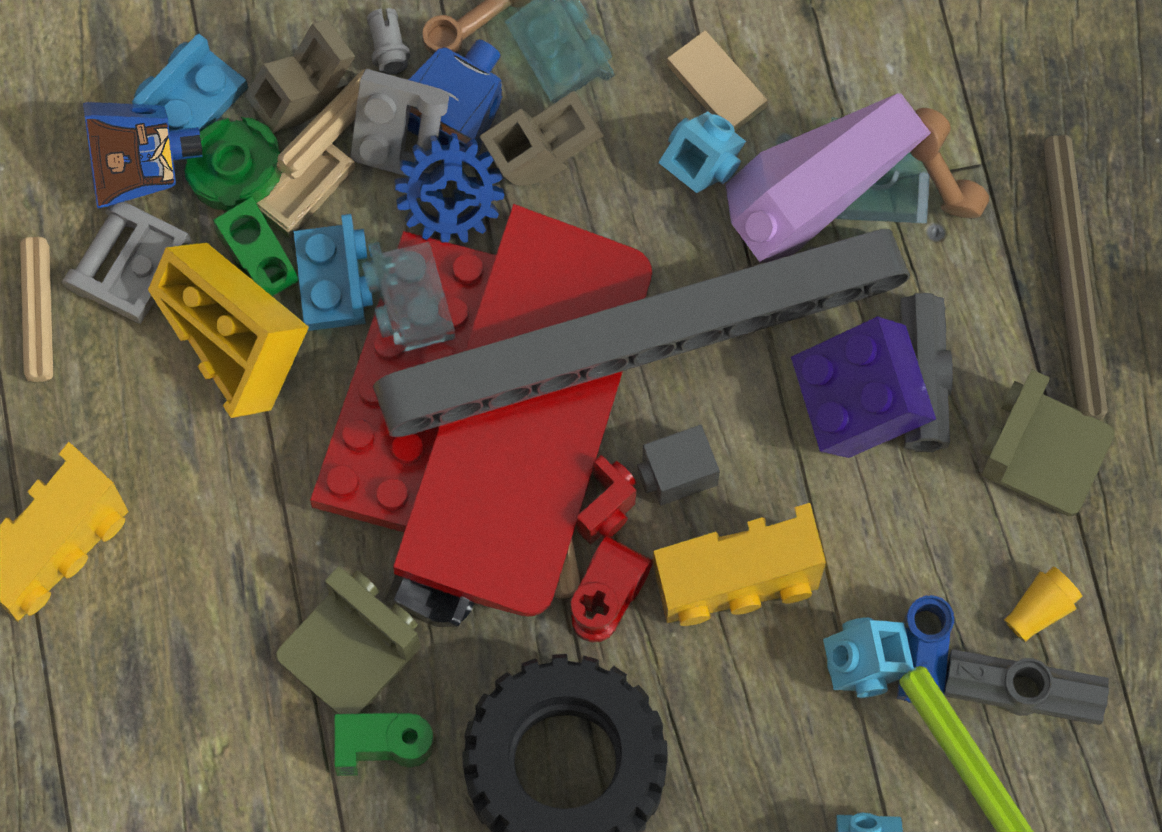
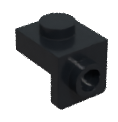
(428, 603)

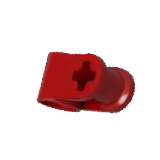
(612, 583)

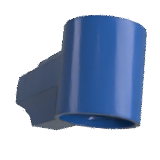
(927, 649)

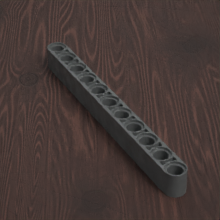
(639, 332)

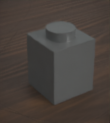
(678, 465)

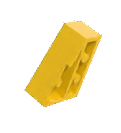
(231, 324)
(56, 532)
(740, 569)

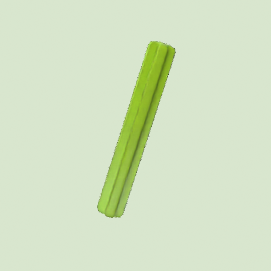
(962, 751)

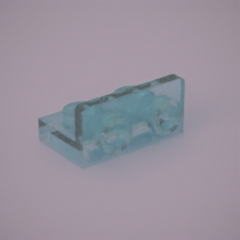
(560, 46)
(411, 296)

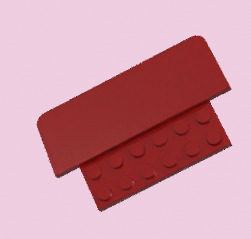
(497, 492)

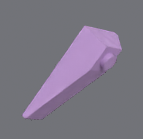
(813, 178)

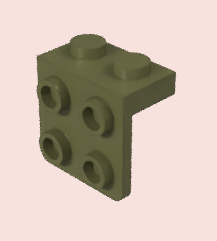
(1046, 448)
(350, 644)

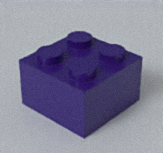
(863, 387)

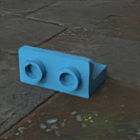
(192, 86)
(330, 275)

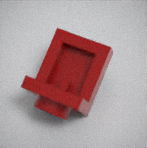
(607, 512)

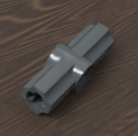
(927, 331)
(1060, 691)

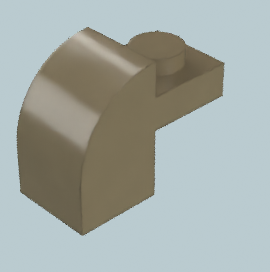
(302, 84)
(537, 147)

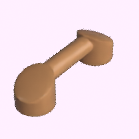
(449, 33)
(960, 197)

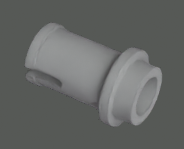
(389, 52)

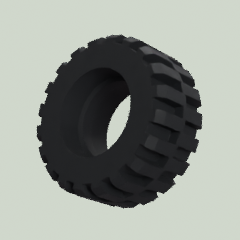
(563, 690)

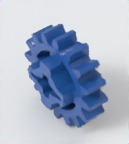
(468, 192)

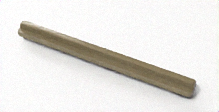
(1075, 277)

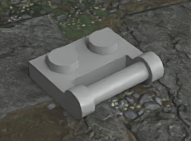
(384, 119)
(133, 270)

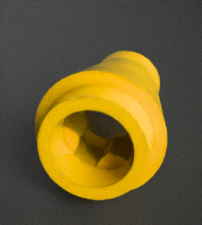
(1044, 603)

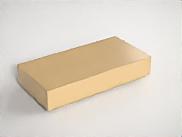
(717, 81)
(297, 199)

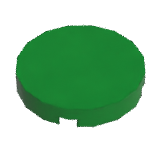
(235, 163)

